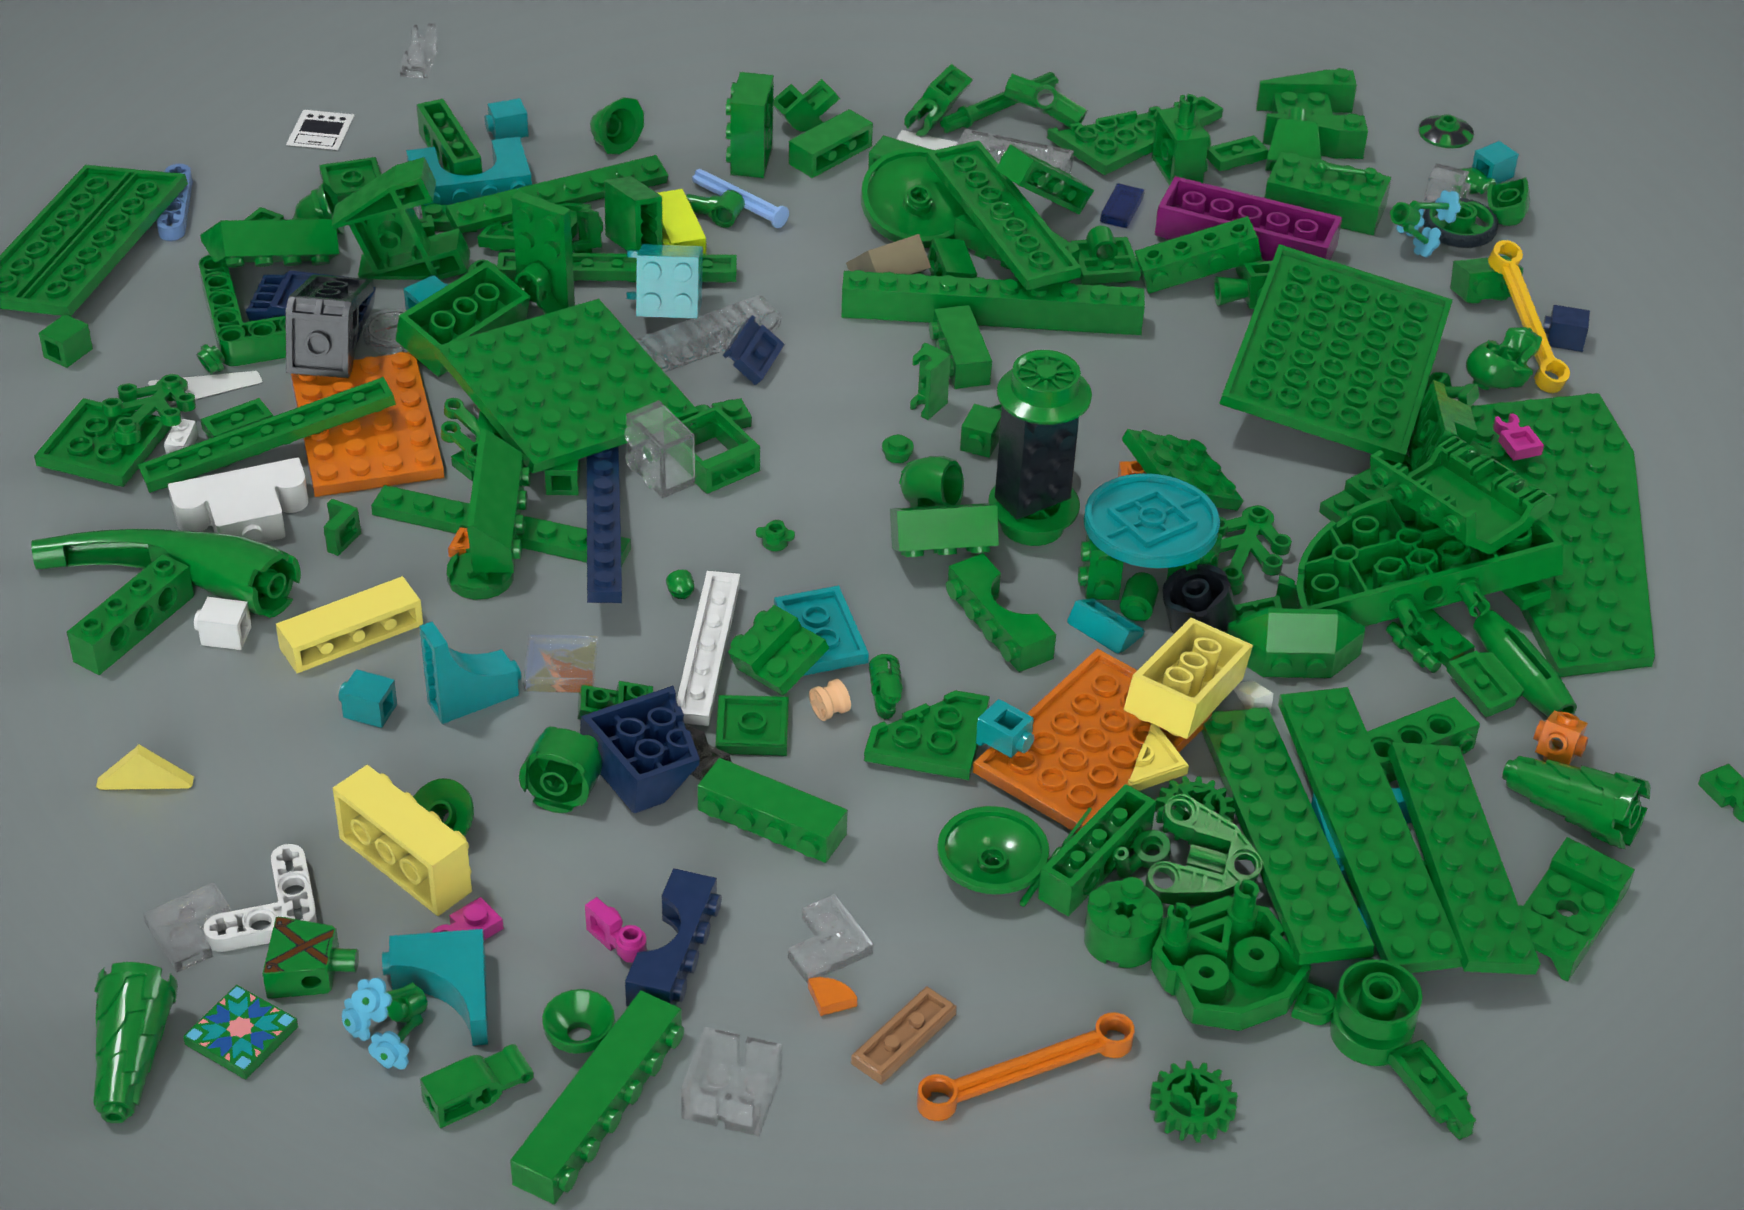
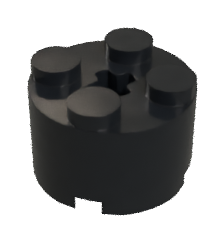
(1199, 595)

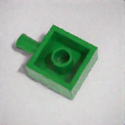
(1181, 142)

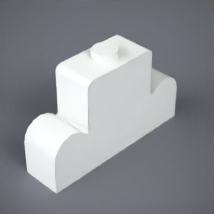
(241, 500)

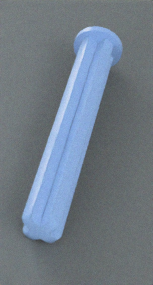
(775, 214)

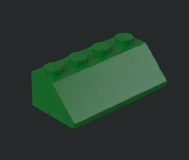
(271, 241)
(497, 505)

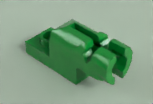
(938, 99)

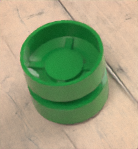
(1375, 1011)

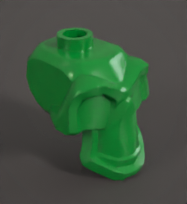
(1504, 364)

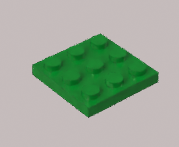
(87, 445)
(1183, 461)

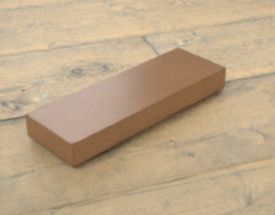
(903, 1035)

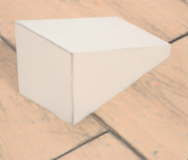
(1254, 695)

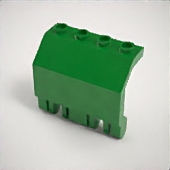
(1465, 494)

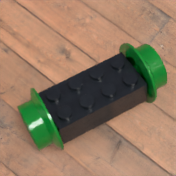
(1038, 446)

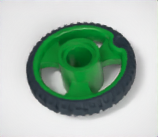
(1464, 230)

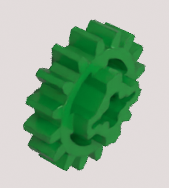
(1203, 793)
(1193, 1101)

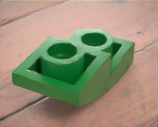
(597, 698)

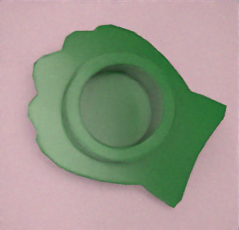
(1478, 181)

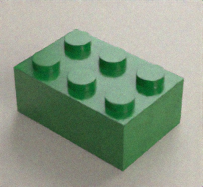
(750, 124)
(944, 529)

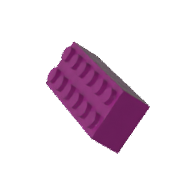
(1198, 206)

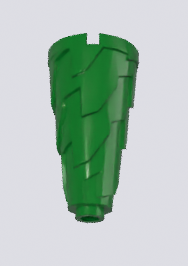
(1585, 796)
(129, 1025)

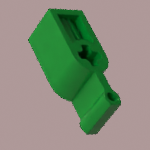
(472, 1084)

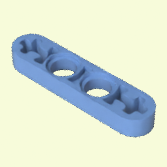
(181, 203)

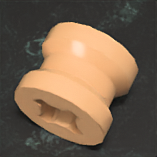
(830, 699)

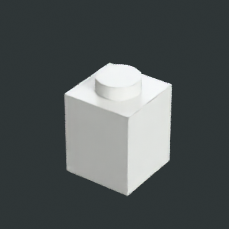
(223, 623)

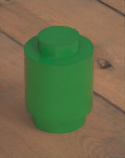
(1139, 597)

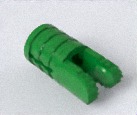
(885, 684)

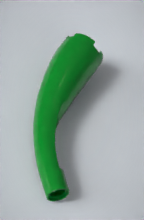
(217, 562)

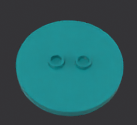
(1151, 520)

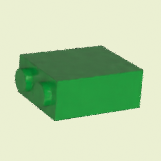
(632, 213)

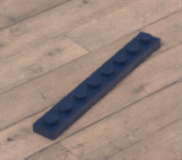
(603, 527)

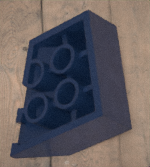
(643, 747)

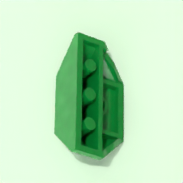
(1299, 641)

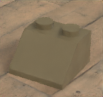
(899, 257)

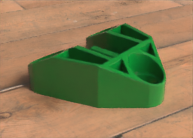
(1211, 857)

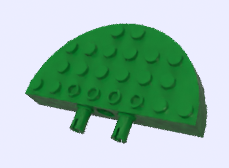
(1396, 563)

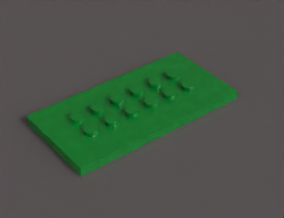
(82, 237)

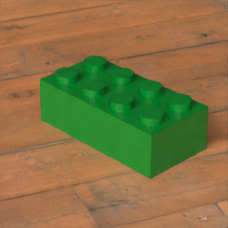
(1342, 194)
(464, 308)

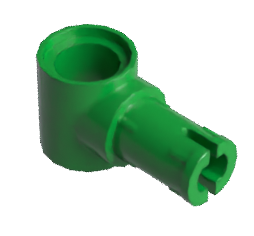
(721, 209)

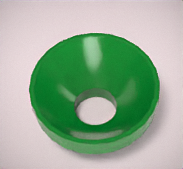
(577, 1010)

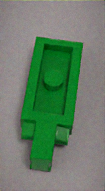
(1434, 1087)

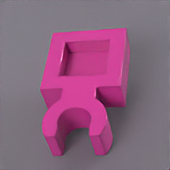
(1517, 440)
(474, 916)

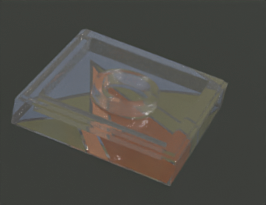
(559, 663)

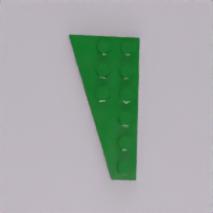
(1121, 137)

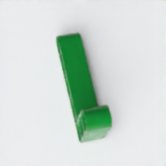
(236, 340)

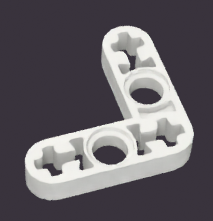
(283, 908)

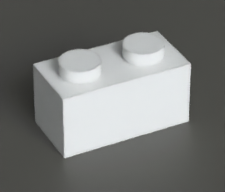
(181, 436)

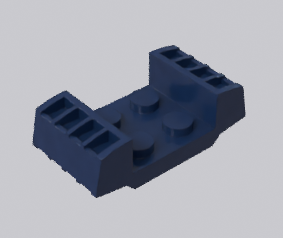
(273, 294)

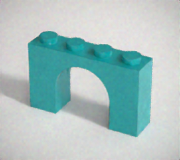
(508, 173)

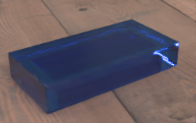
(1122, 205)

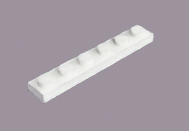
(708, 647)

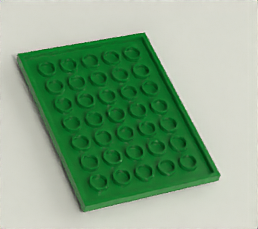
(1338, 353)

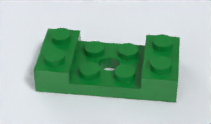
(1586, 886)

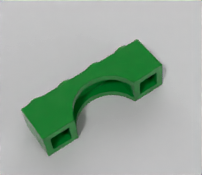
(1021, 638)

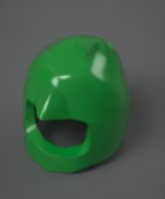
(932, 482)

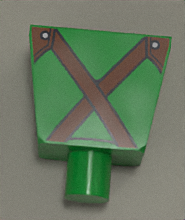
(304, 959)

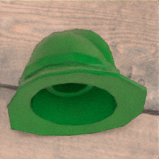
(618, 125)
(318, 205)

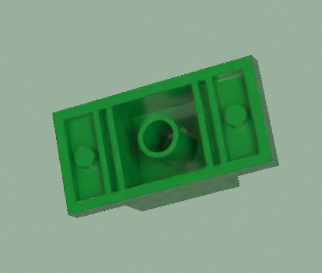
(1438, 421)

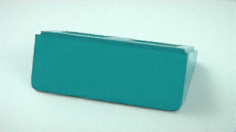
(1104, 625)

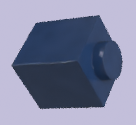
(1567, 327)

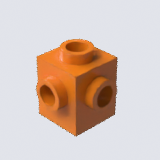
(1569, 730)

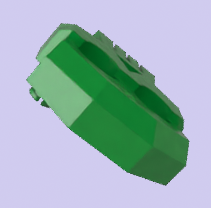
(1240, 954)

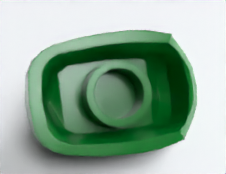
(1509, 201)

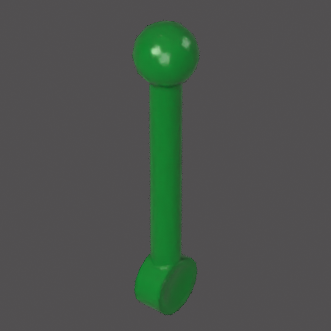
(1368, 172)

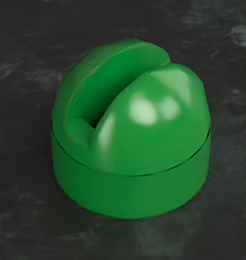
(680, 584)

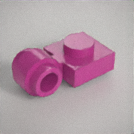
(606, 927)

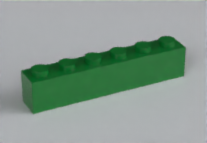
(596, 1098)

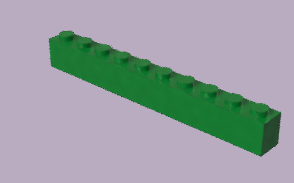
(994, 302)

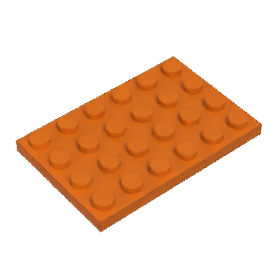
(377, 448)
(1080, 744)

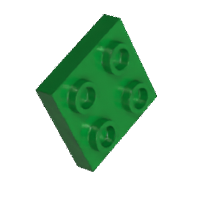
(1106, 258)

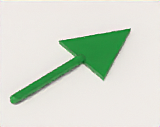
(1032, 889)

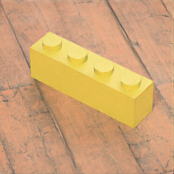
(349, 624)

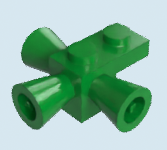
(1247, 288)

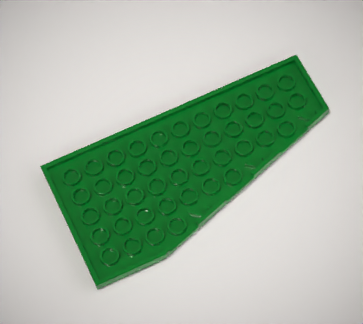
(1601, 601)

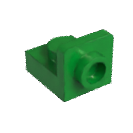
(341, 527)

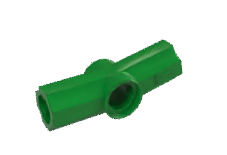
(1029, 93)

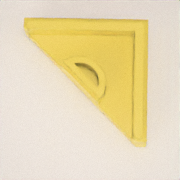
(1157, 761)
(144, 771)

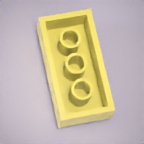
(1187, 678)
(403, 839)

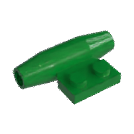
(1508, 671)

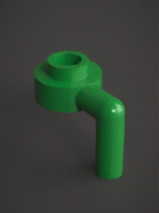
(1142, 845)

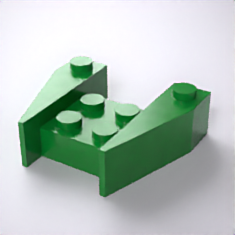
(1320, 95)
(391, 232)

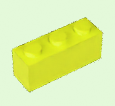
(680, 221)

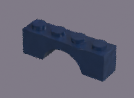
(687, 908)

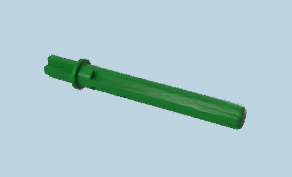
(967, 115)

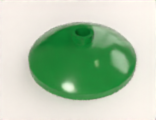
(992, 850)

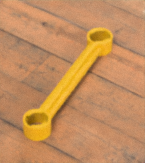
(1528, 315)

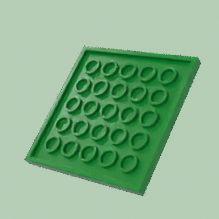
(561, 382)

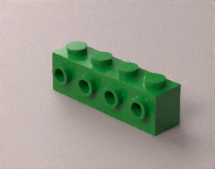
(1198, 254)

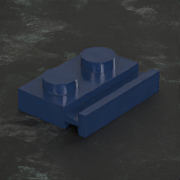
(754, 350)

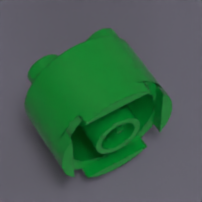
(561, 769)
(1123, 922)

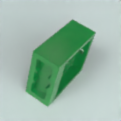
(727, 467)

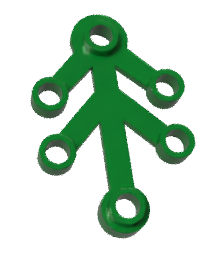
(168, 388)
(471, 422)
(1256, 521)

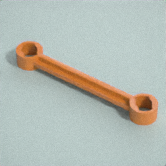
(1024, 1066)

